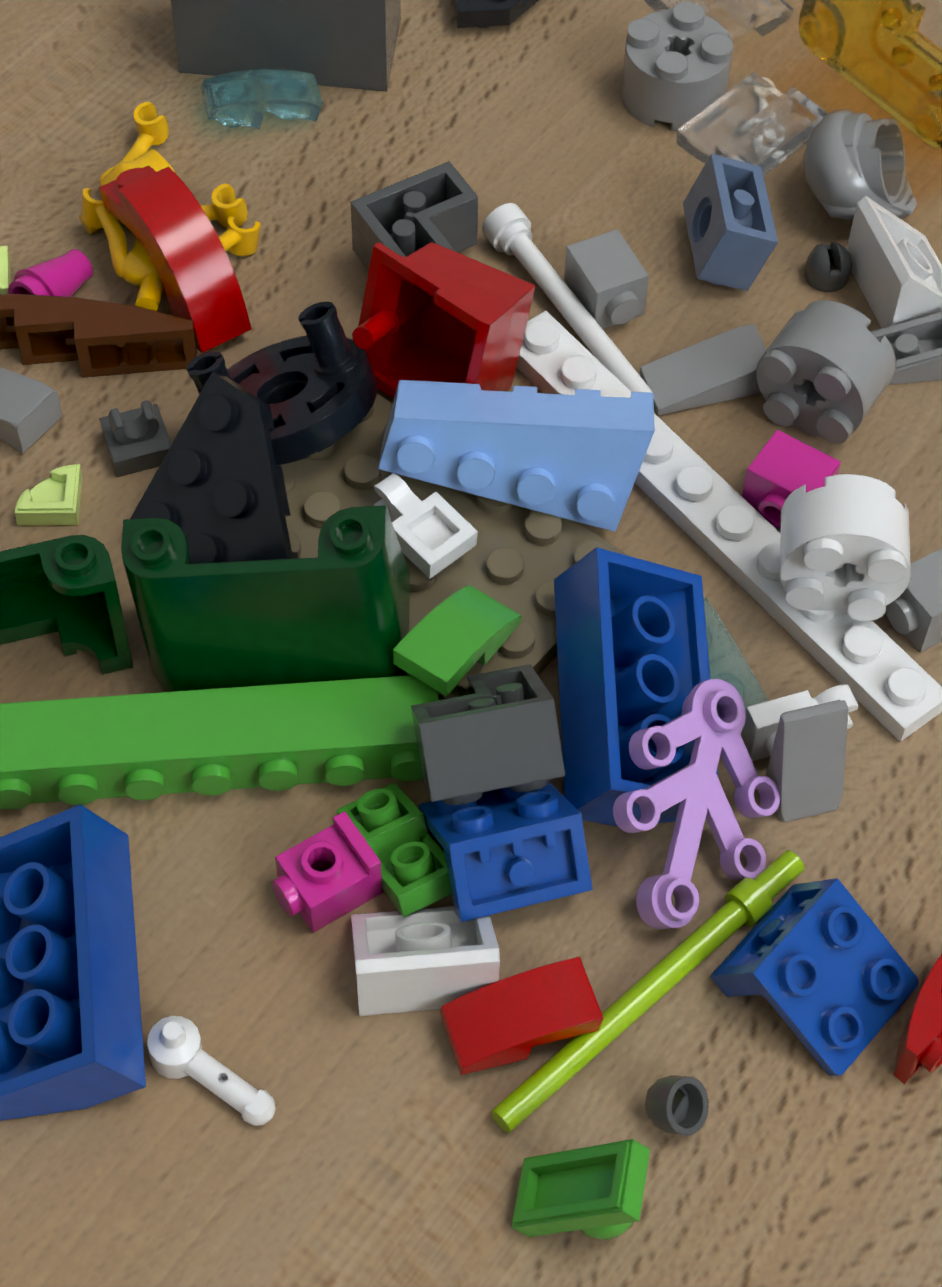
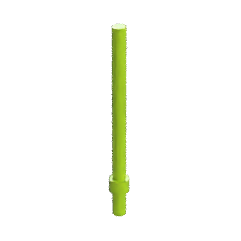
(743, 906)

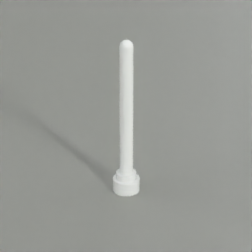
(511, 233)

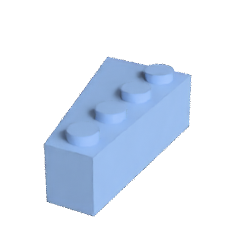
(522, 446)

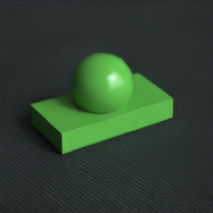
(582, 1190)

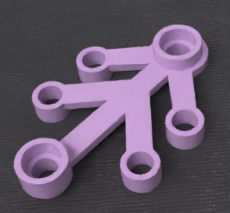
(699, 798)

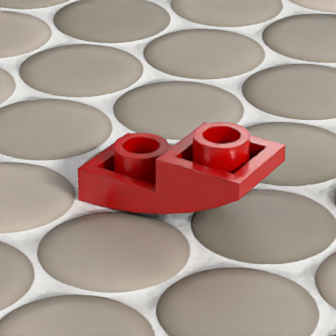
(520, 1012)
(922, 1035)

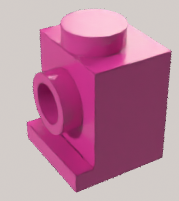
(331, 893)

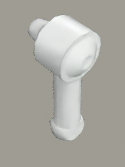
(177, 1053)

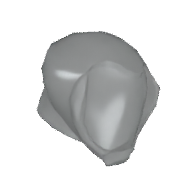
(855, 159)

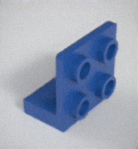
(510, 849)
(821, 971)

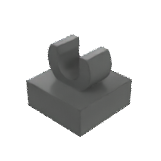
(135, 438)

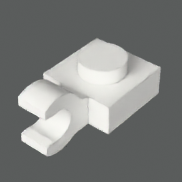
(427, 530)

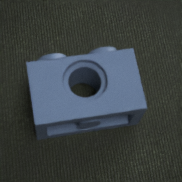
(729, 222)

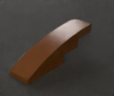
(98, 333)

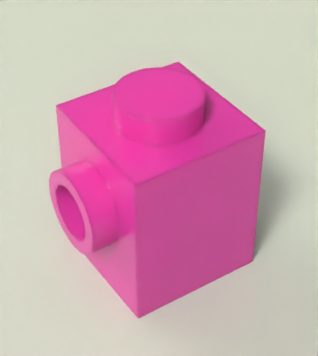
(781, 469)

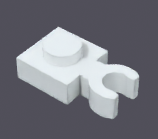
(763, 718)

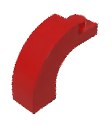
(183, 251)

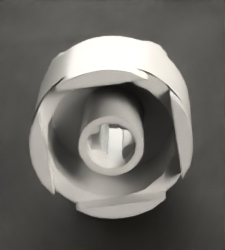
(845, 547)

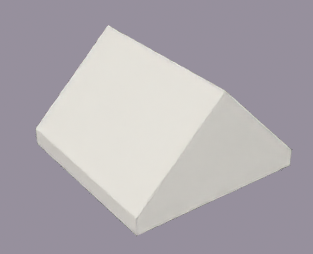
(893, 265)
(420, 959)

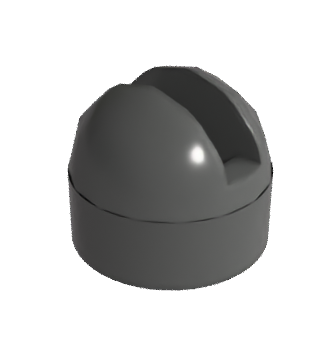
(818, 267)
(677, 1104)

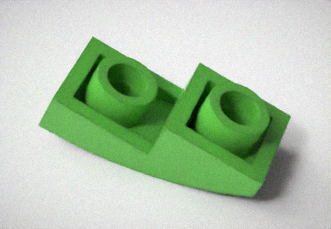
(454, 637)
(411, 861)

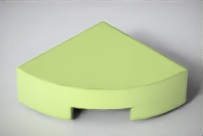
(53, 500)

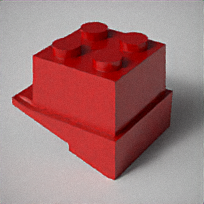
(441, 319)

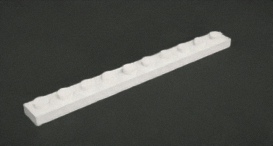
(742, 543)

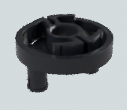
(312, 382)

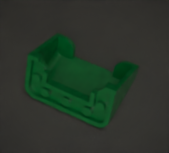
(68, 590)
(271, 617)

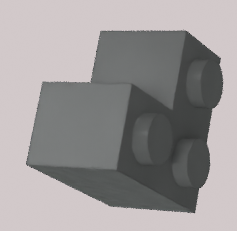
(415, 212)
(489, 738)

